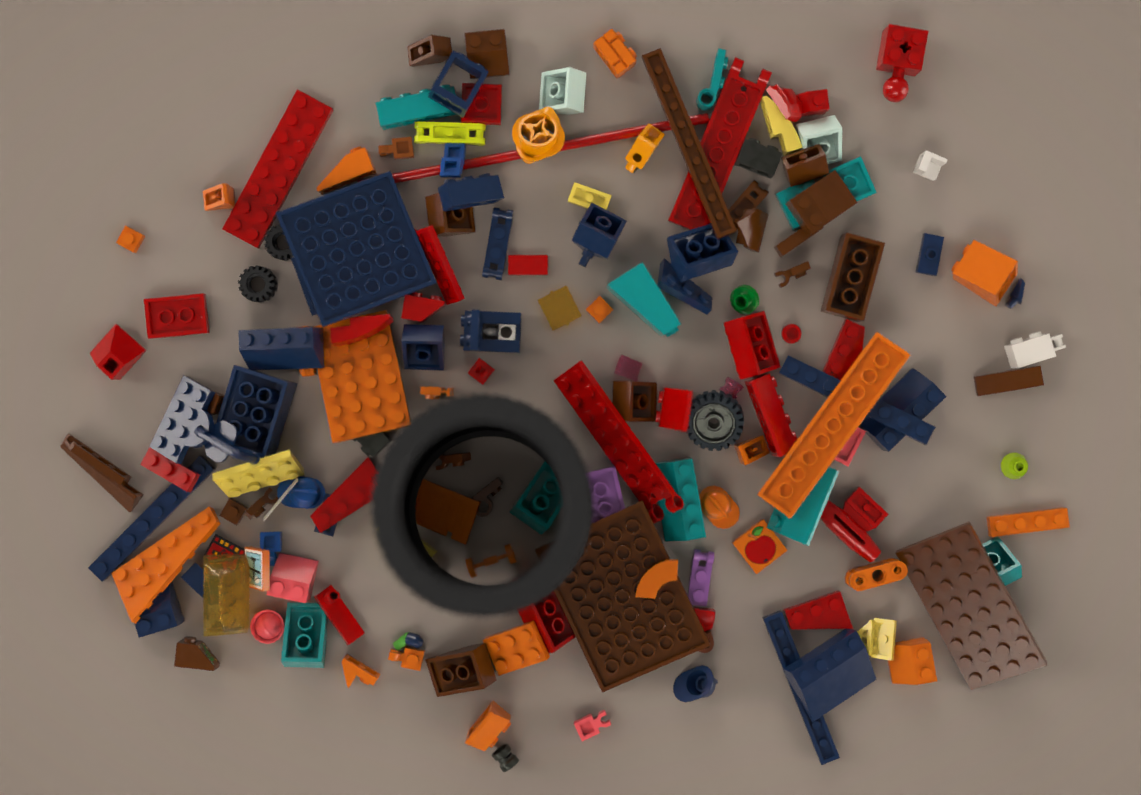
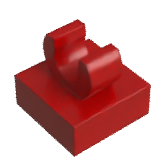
(481, 371)

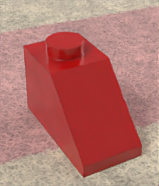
(814, 102)

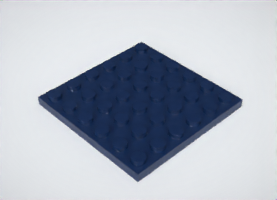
(356, 248)

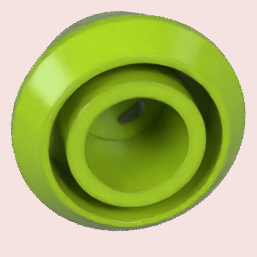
(1014, 466)

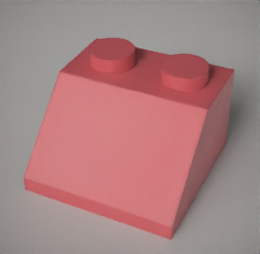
(293, 578)

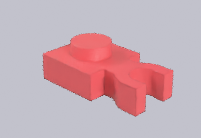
(589, 726)

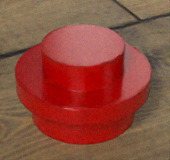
(791, 333)

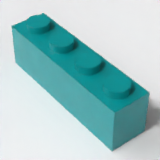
(410, 109)

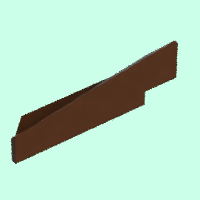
(104, 472)

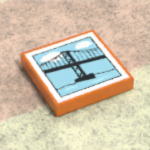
(258, 568)

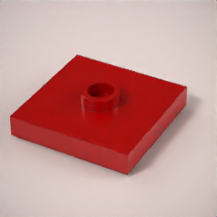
(485, 106)

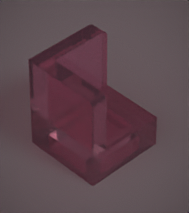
(628, 368)

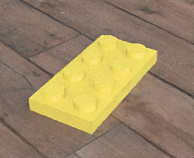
(265, 473)

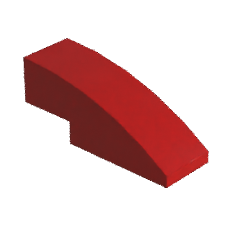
(359, 329)

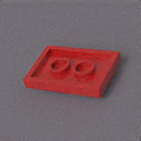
(176, 316)

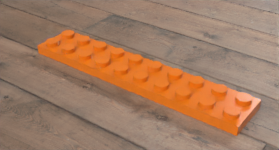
(833, 425)

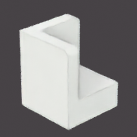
(929, 165)

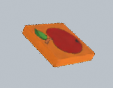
(759, 546)

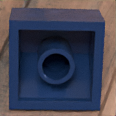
(423, 347)

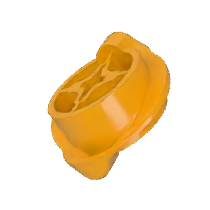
(541, 142)

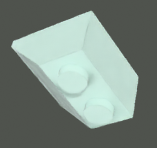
(563, 90)
(825, 132)

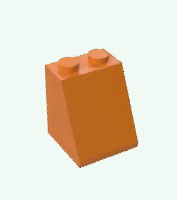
(985, 271)

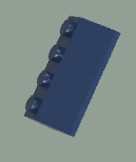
(282, 348)
(911, 394)

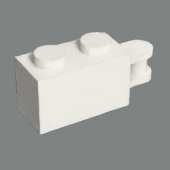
(1032, 350)

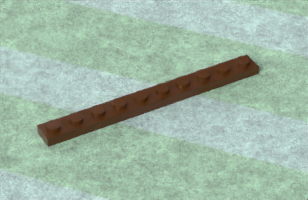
(689, 144)

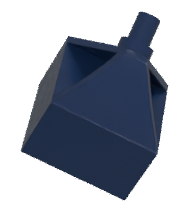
(597, 233)

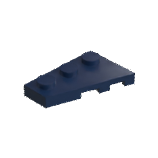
(685, 291)

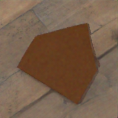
(751, 228)

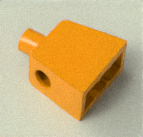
(643, 148)

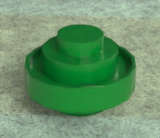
(744, 299)

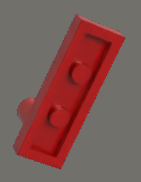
(339, 614)

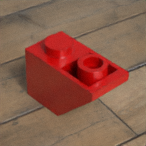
(419, 308)

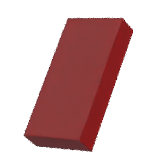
(527, 264)

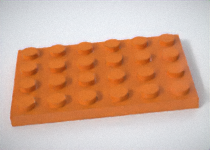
(362, 385)

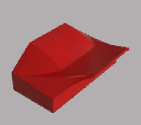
(786, 102)

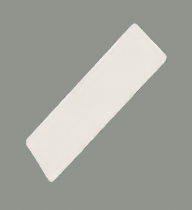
(280, 499)

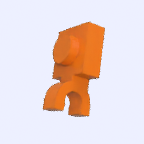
(410, 658)

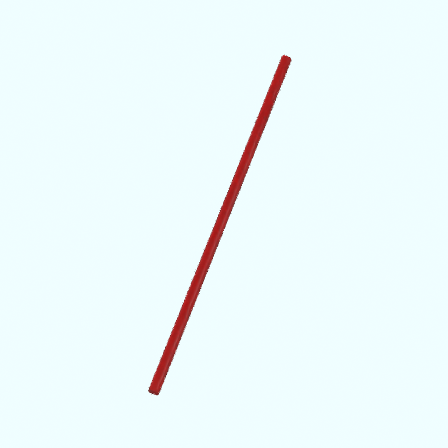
(568, 145)

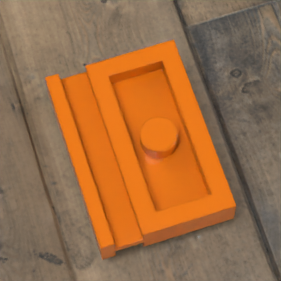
(435, 392)

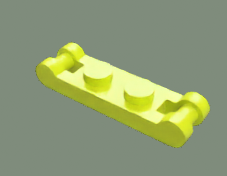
(449, 133)

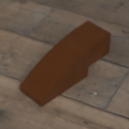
(1009, 380)

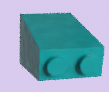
(645, 299)

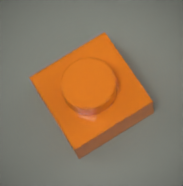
(130, 239)
(599, 309)

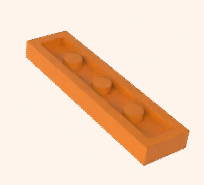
(1028, 522)

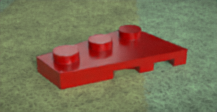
(819, 613)

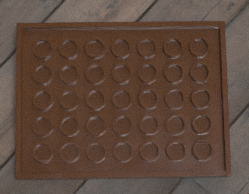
(615, 628)

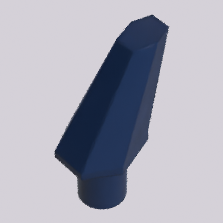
(1017, 294)

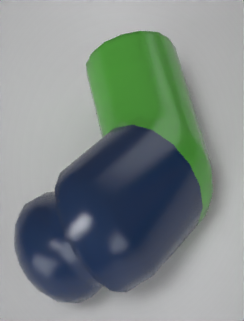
(408, 639)

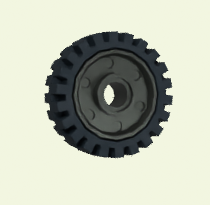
(715, 434)

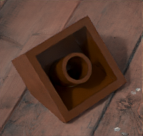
(489, 50)
(449, 222)
(635, 400)

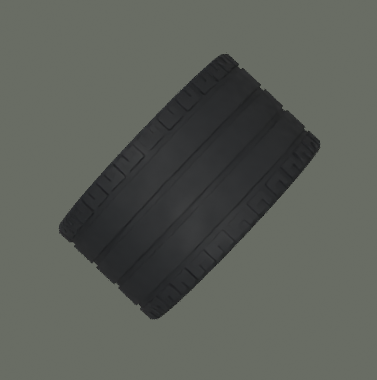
(413, 455)

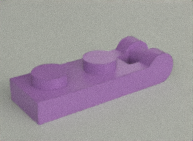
(700, 578)

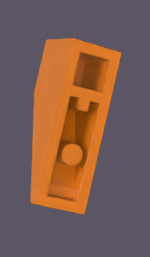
(349, 170)

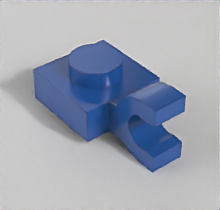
(273, 542)

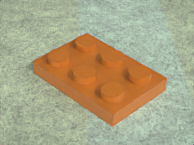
(516, 648)

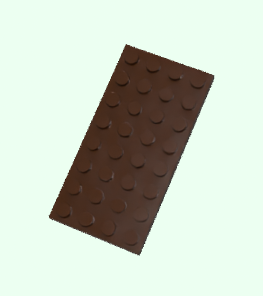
(971, 607)

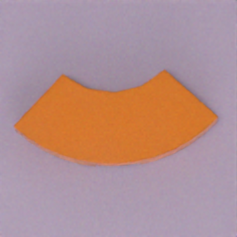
(656, 577)

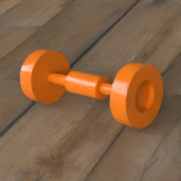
(490, 561)

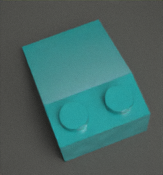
(539, 500)
(304, 636)

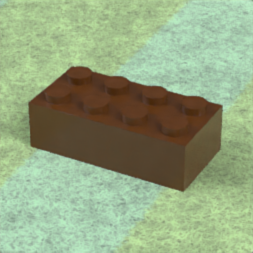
(852, 277)

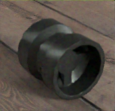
(505, 757)

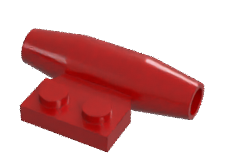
(853, 521)

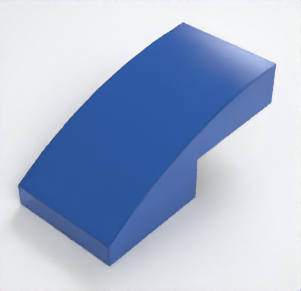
(453, 160)

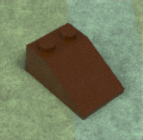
(821, 203)
(461, 670)

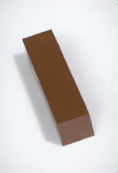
(792, 242)

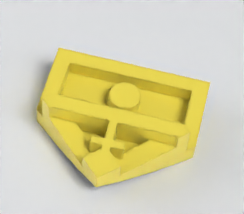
(879, 638)

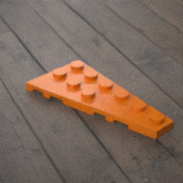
(159, 564)

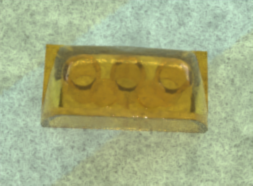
(225, 594)

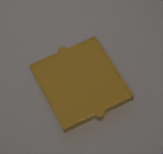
(559, 308)

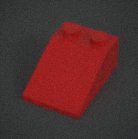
(674, 409)

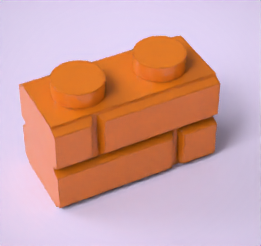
(615, 53)

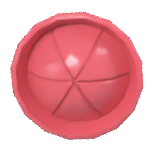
(267, 626)

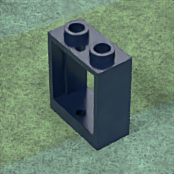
(447, 98)

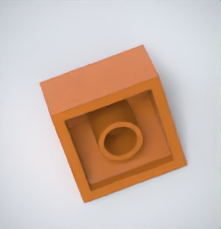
(913, 662)
(488, 727)

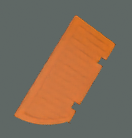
(445, 511)

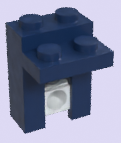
(473, 325)

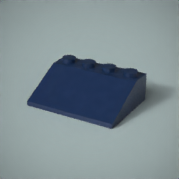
(258, 409)
(831, 673)

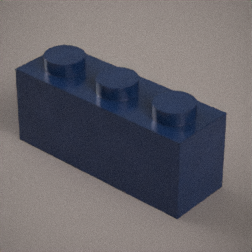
(470, 192)

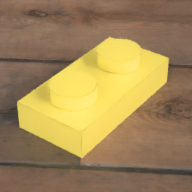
(584, 196)

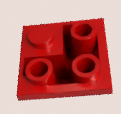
(116, 353)

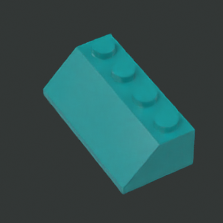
(806, 518)
(688, 521)

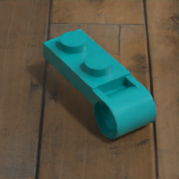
(717, 81)

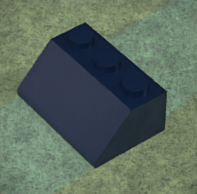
(699, 252)

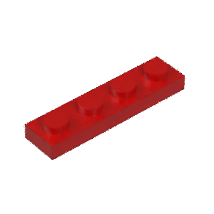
(439, 264)

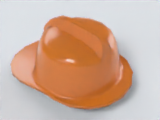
(719, 507)

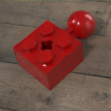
(893, 60)

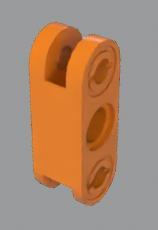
(886, 576)

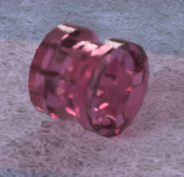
(731, 387)

